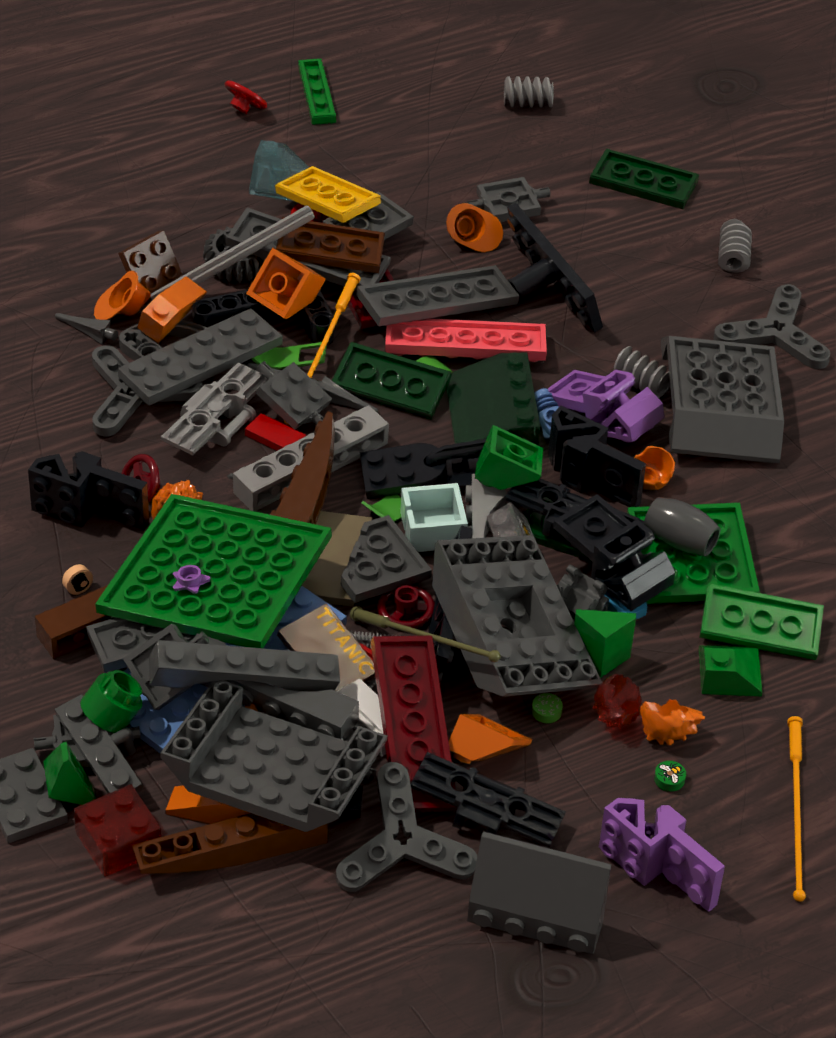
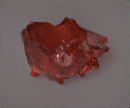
(617, 701)

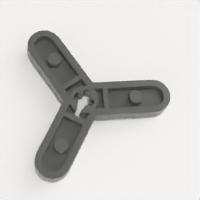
(786, 336)
(119, 405)
(422, 846)

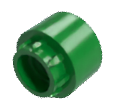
(112, 700)

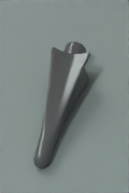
(95, 328)
(340, 395)

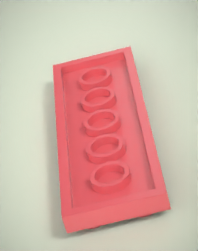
(466, 338)

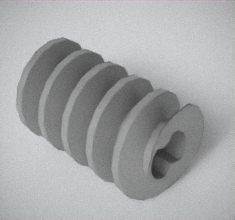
(528, 91)
(734, 246)
(646, 373)

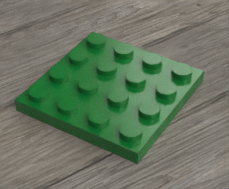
(727, 564)

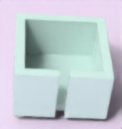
(431, 514)

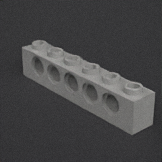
(266, 478)

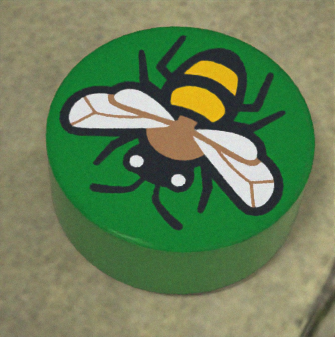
(670, 776)

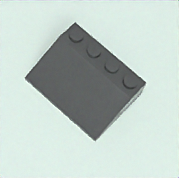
(539, 893)

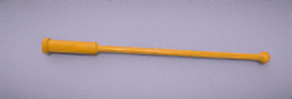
(352, 281)
(795, 745)

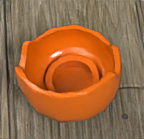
(658, 469)

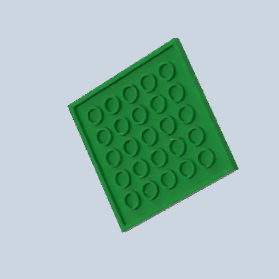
(251, 561)

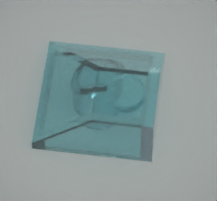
(272, 165)

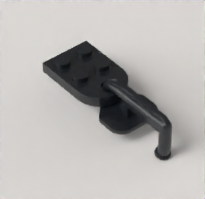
(418, 465)

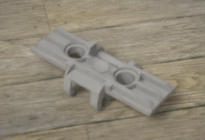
(211, 403)

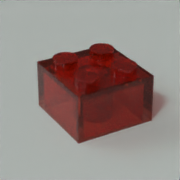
(112, 826)

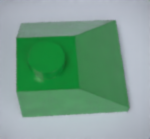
(508, 460)
(730, 670)

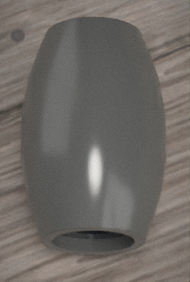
(682, 526)

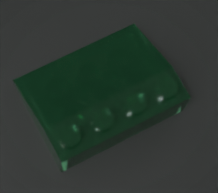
(496, 394)

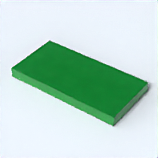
(762, 621)

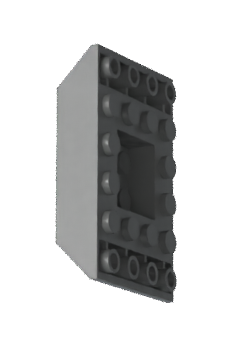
(510, 585)

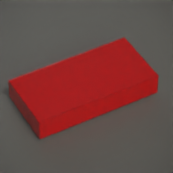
(272, 432)

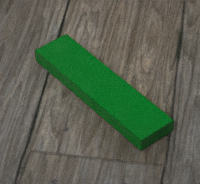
(316, 91)

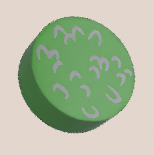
(547, 708)

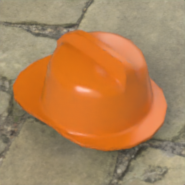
(474, 227)
(122, 297)

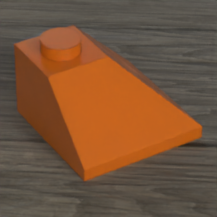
(285, 284)
(481, 738)

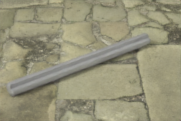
(246, 248)

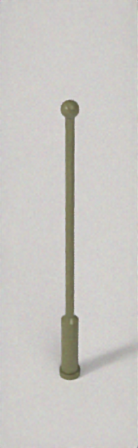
(358, 614)

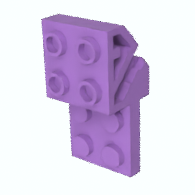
(606, 402)
(667, 852)

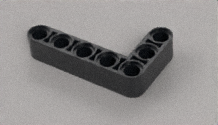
(314, 317)

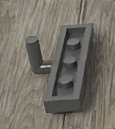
(100, 748)

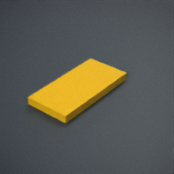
(328, 194)

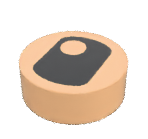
(77, 579)

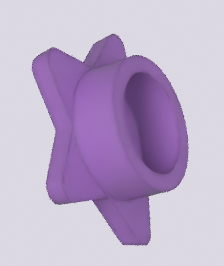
(189, 578)

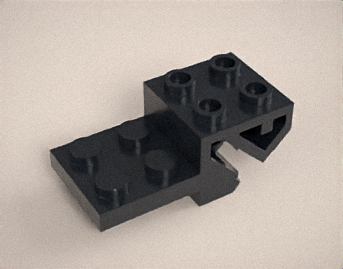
(586, 461)
(86, 491)
(615, 551)

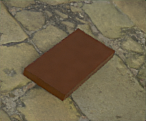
(334, 246)

